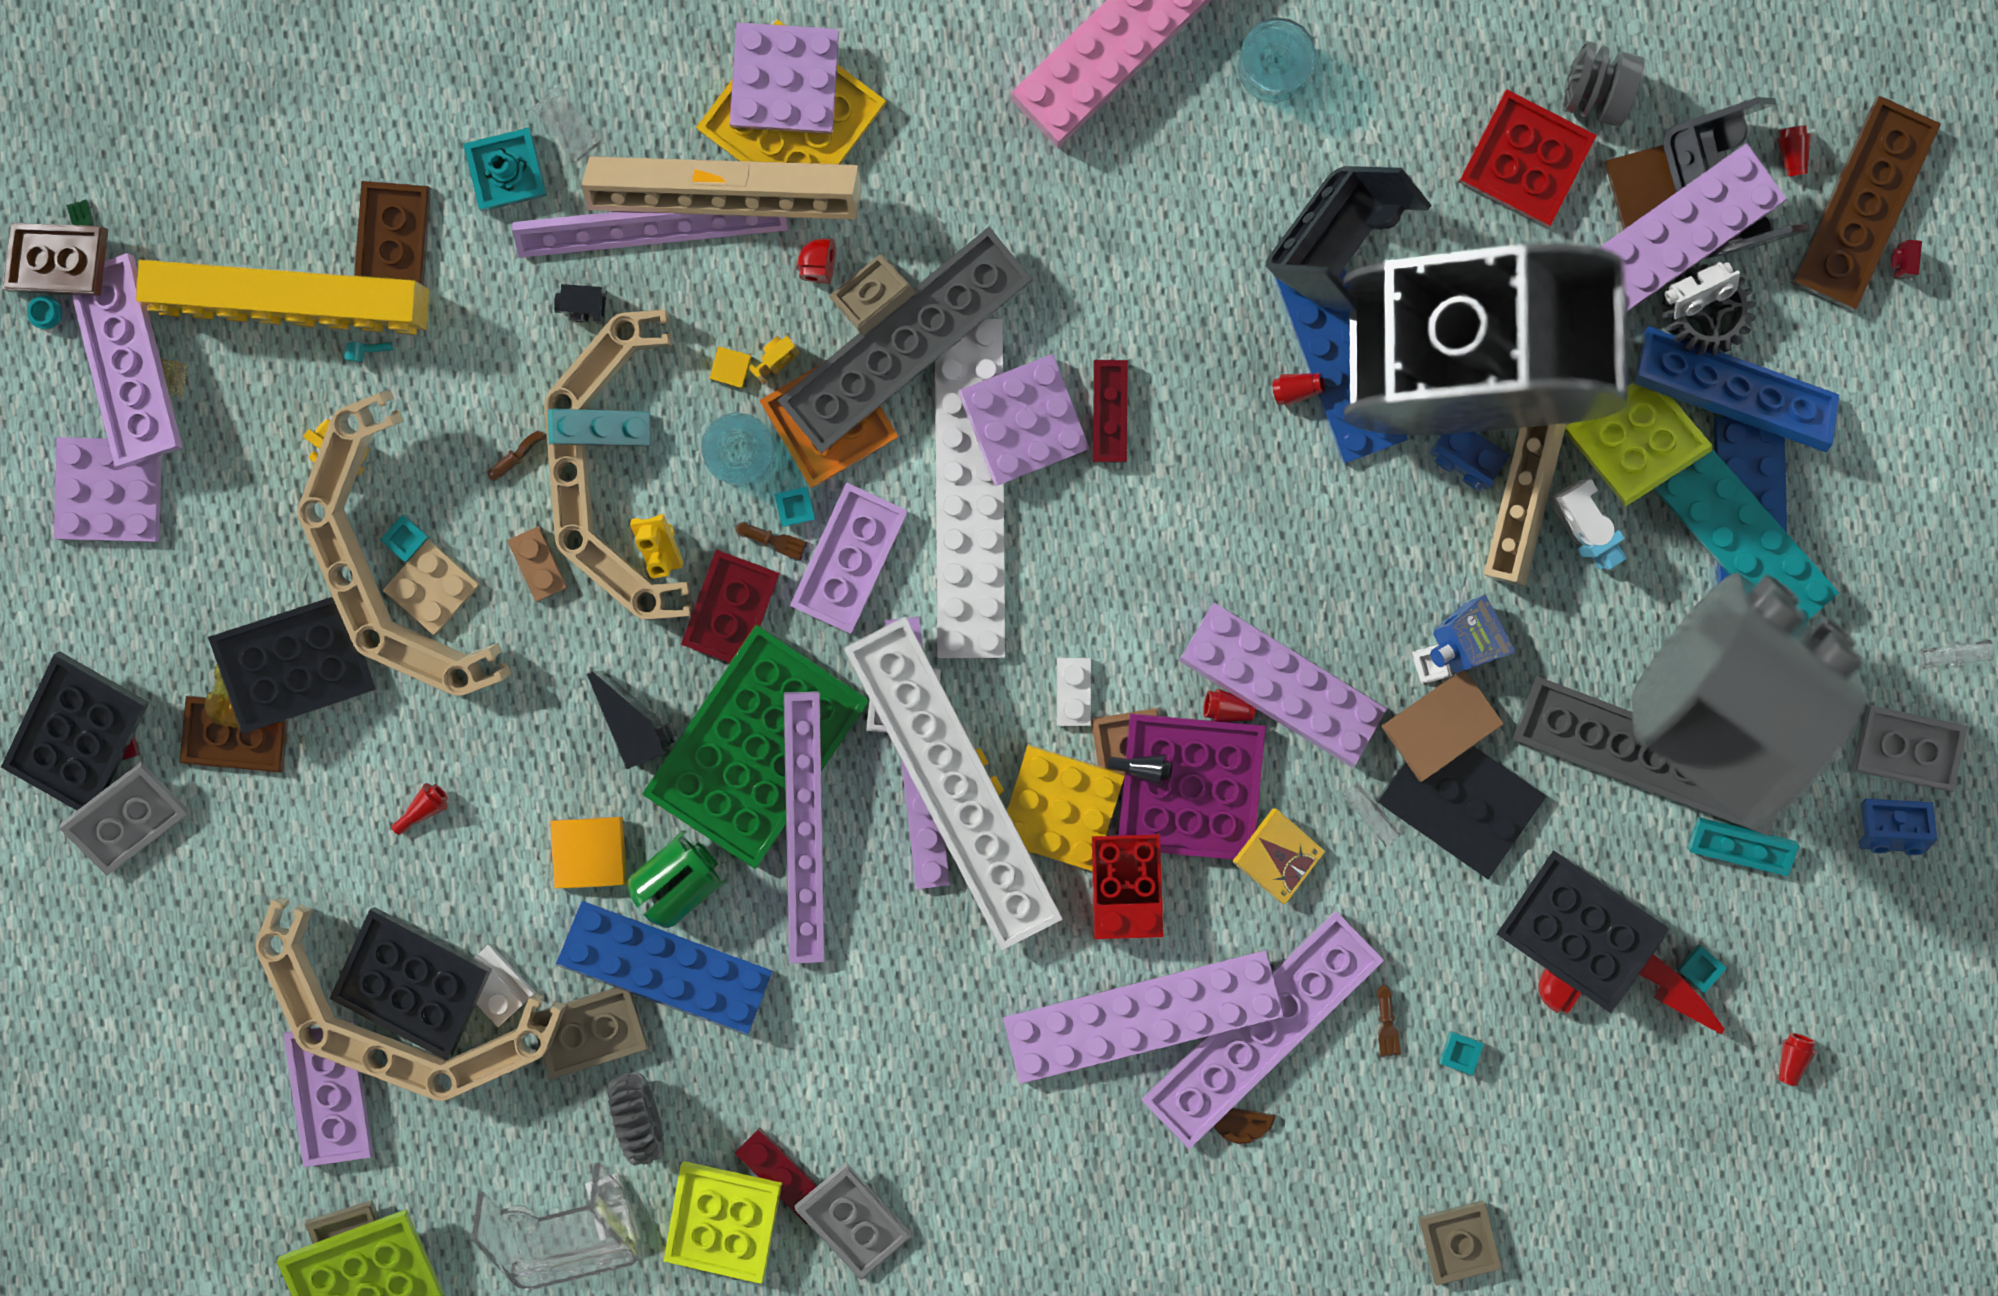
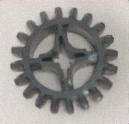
(1711, 323)
(635, 1118)

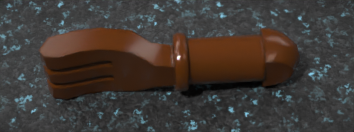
(514, 458)
(783, 543)
(1387, 1035)

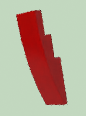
(1679, 995)

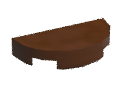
(1244, 1125)

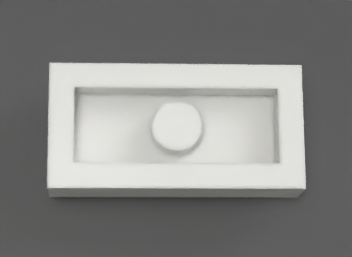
(1073, 691)

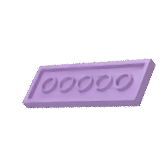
(1694, 223)
(127, 367)
(1282, 685)

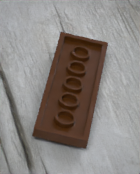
(1866, 203)

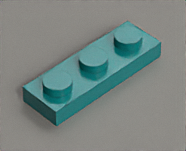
(598, 427)
(1743, 846)

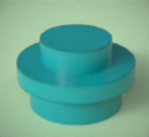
(44, 312)

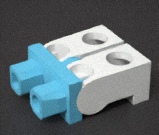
(1587, 524)

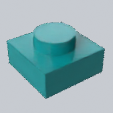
(795, 506)
(404, 538)
(1701, 968)
(1461, 1052)

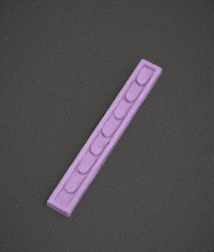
(631, 229)
(804, 827)
(925, 838)

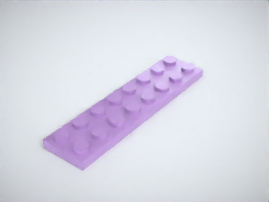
(1143, 1016)
(1234, 1061)

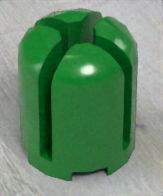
(687, 894)

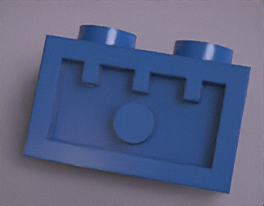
(1471, 456)
(1898, 826)

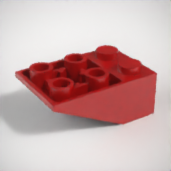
(1127, 886)

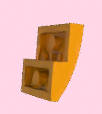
(588, 852)

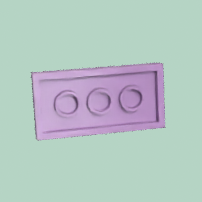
(849, 558)
(327, 1106)

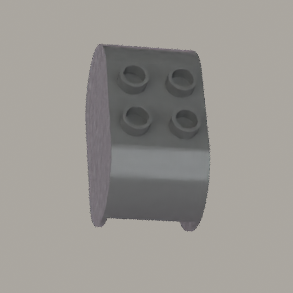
(1488, 340)
(1750, 697)

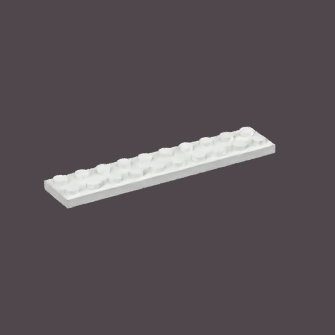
(968, 507)
(953, 783)

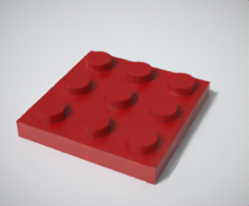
(1527, 158)

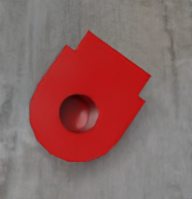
(817, 261)
(1557, 993)

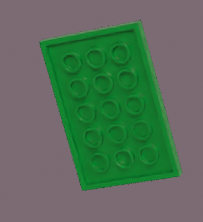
(731, 757)

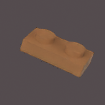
(537, 564)

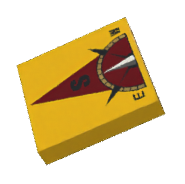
(1278, 856)

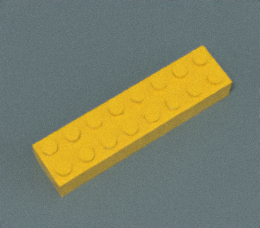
(282, 295)

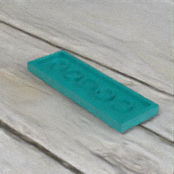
(1742, 532)

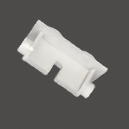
(1717, 284)

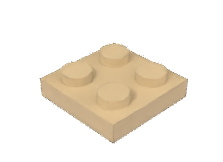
(431, 587)

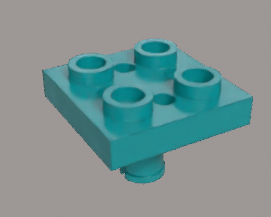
(487, 156)

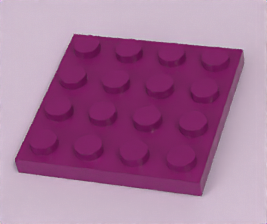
(1212, 786)

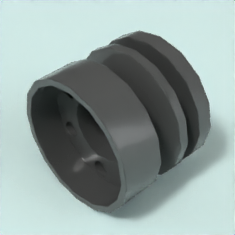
(1596, 81)

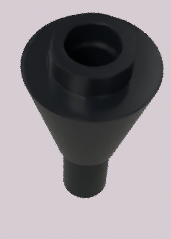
(1151, 769)

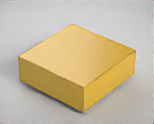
(730, 367)

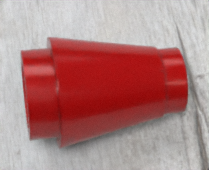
(1794, 149)
(1296, 388)
(1224, 707)
(1795, 1058)

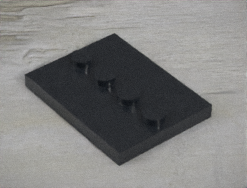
(289, 665)
(74, 732)
(1465, 807)
(1583, 931)
(410, 983)

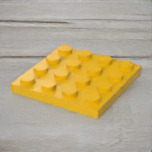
(854, 112)

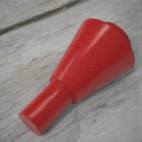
(426, 804)

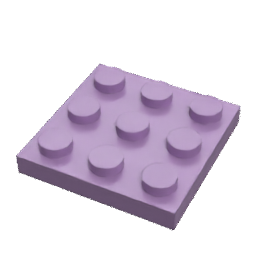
(784, 78)
(1023, 419)
(102, 500)

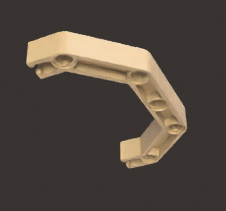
(572, 499)
(360, 599)
(355, 1046)

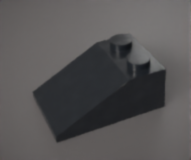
(633, 726)

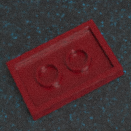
(729, 605)

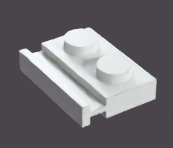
(504, 988)

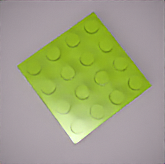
(364, 1261)

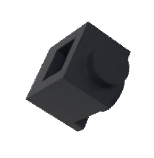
(581, 302)

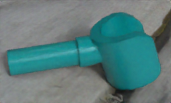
(355, 350)

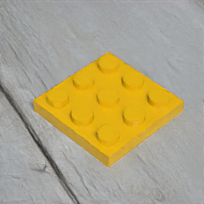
(1062, 805)

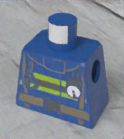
(1470, 637)

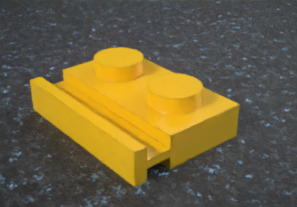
(777, 355)

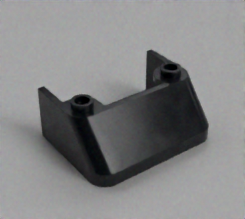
(1703, 143)
(1336, 225)

